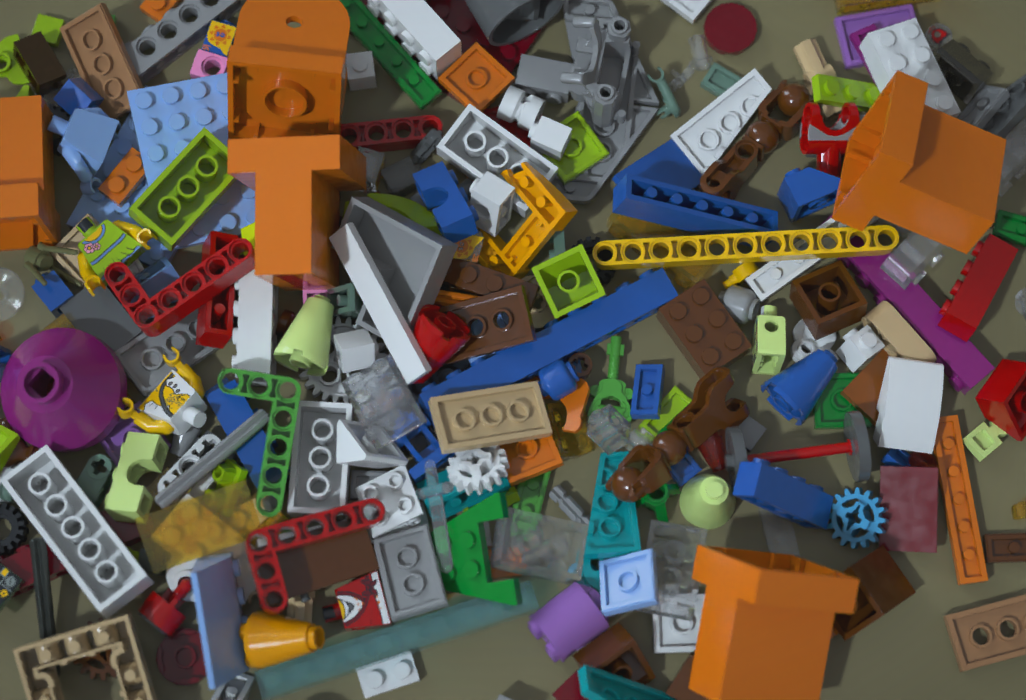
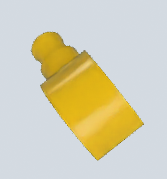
(740, 274)

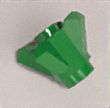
(656, 500)

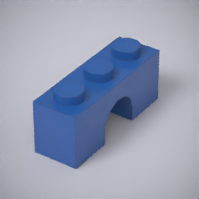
(439, 187)

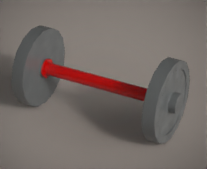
(855, 445)

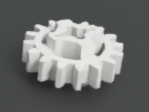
(478, 469)

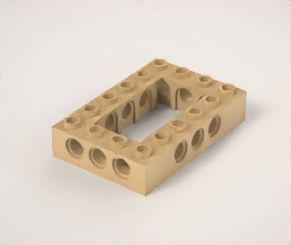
(38, 659)

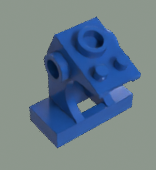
(432, 452)

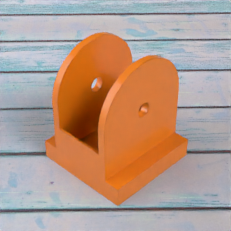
(285, 76)

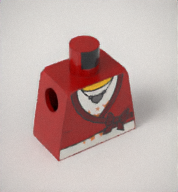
(360, 605)

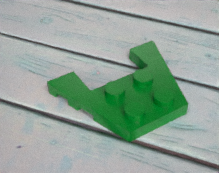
(470, 555)

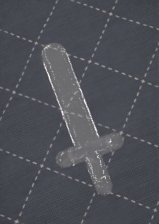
(434, 494)

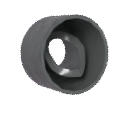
(512, 20)

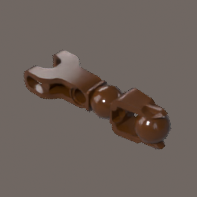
(761, 138)
(649, 466)

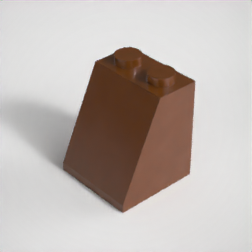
(879, 591)

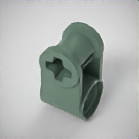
(95, 482)

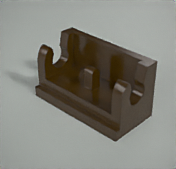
(39, 63)

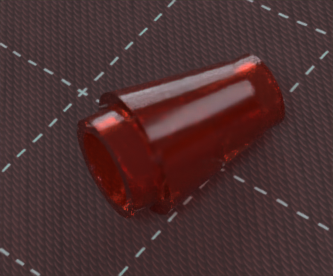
(713, 452)

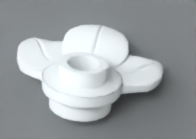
(804, 339)

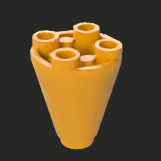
(278, 639)

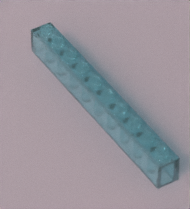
(390, 643)

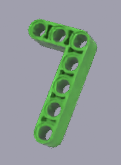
(273, 430)

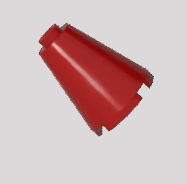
(439, 336)

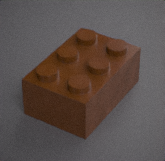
(703, 329)

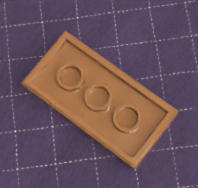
(102, 58)

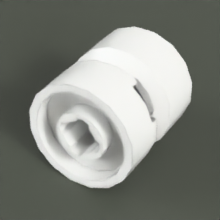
(520, 108)

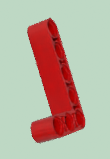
(389, 129)
(181, 288)
(302, 538)

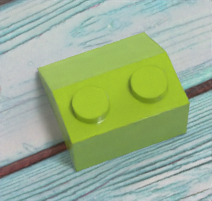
(568, 281)

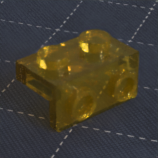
(568, 444)

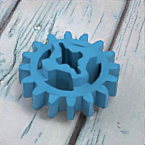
(851, 528)

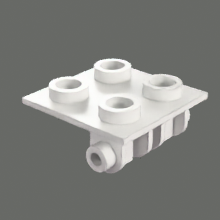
(398, 498)

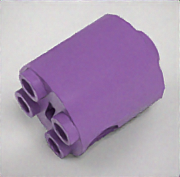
(569, 621)

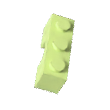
(139, 455)

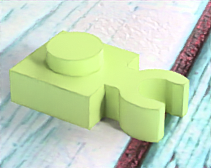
(984, 440)

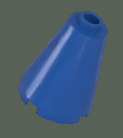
(801, 385)

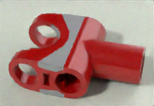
(825, 141)

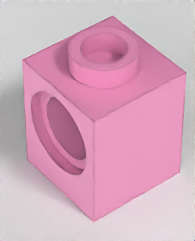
(206, 60)

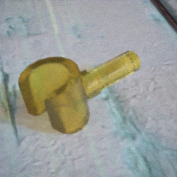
(1019, 510)

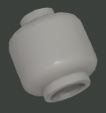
(740, 303)

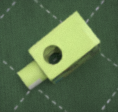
(768, 342)

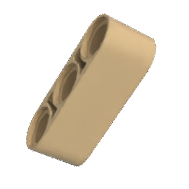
(897, 334)

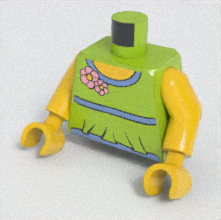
(108, 244)

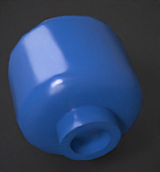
(558, 379)

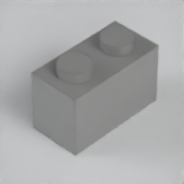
(543, 78)

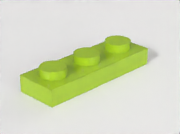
(837, 91)

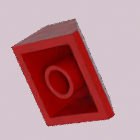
(1004, 398)

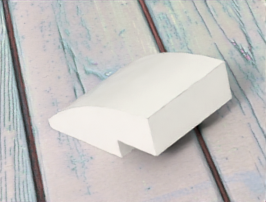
(909, 405)

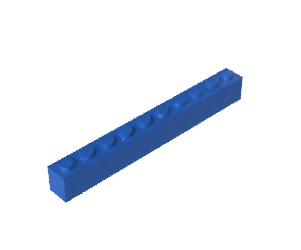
(561, 338)

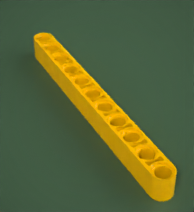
(755, 239)

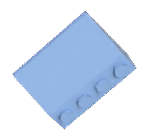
(220, 616)

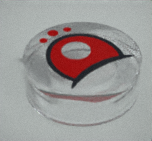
(937, 36)

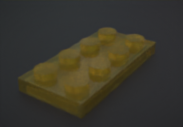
(198, 526)

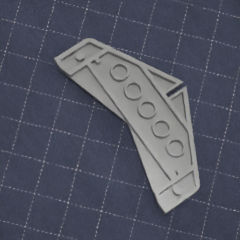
(617, 137)

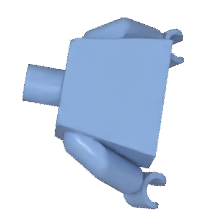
(85, 142)

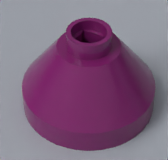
(85, 392)

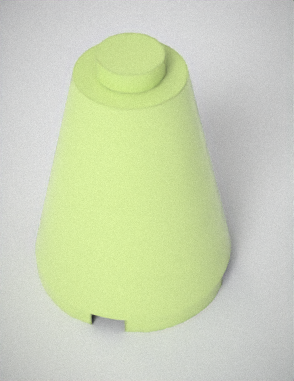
(308, 338)
(707, 501)

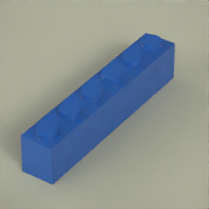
(689, 208)

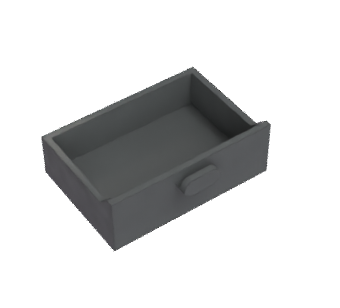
(101, 317)

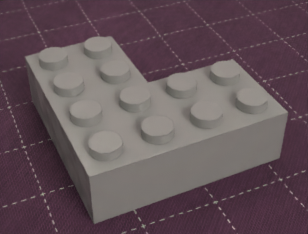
(406, 255)

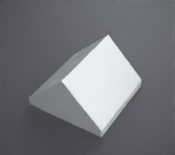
(358, 450)

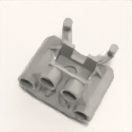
(602, 68)

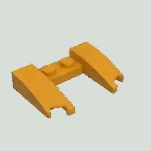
(549, 214)

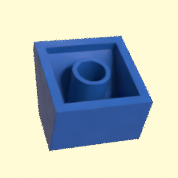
(807, 192)

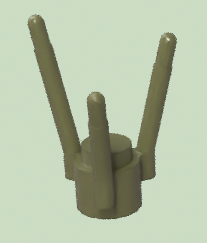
(39, 259)

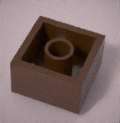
(828, 300)

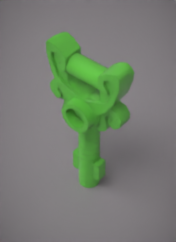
(612, 387)

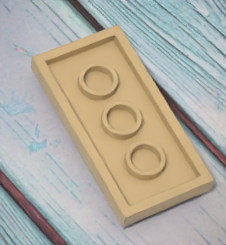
(489, 417)

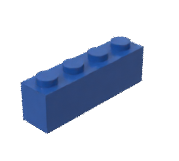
(231, 413)
(783, 494)

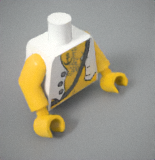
(173, 404)

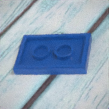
(665, 165)

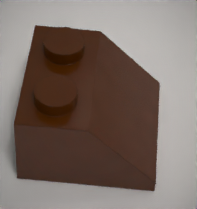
(616, 654)

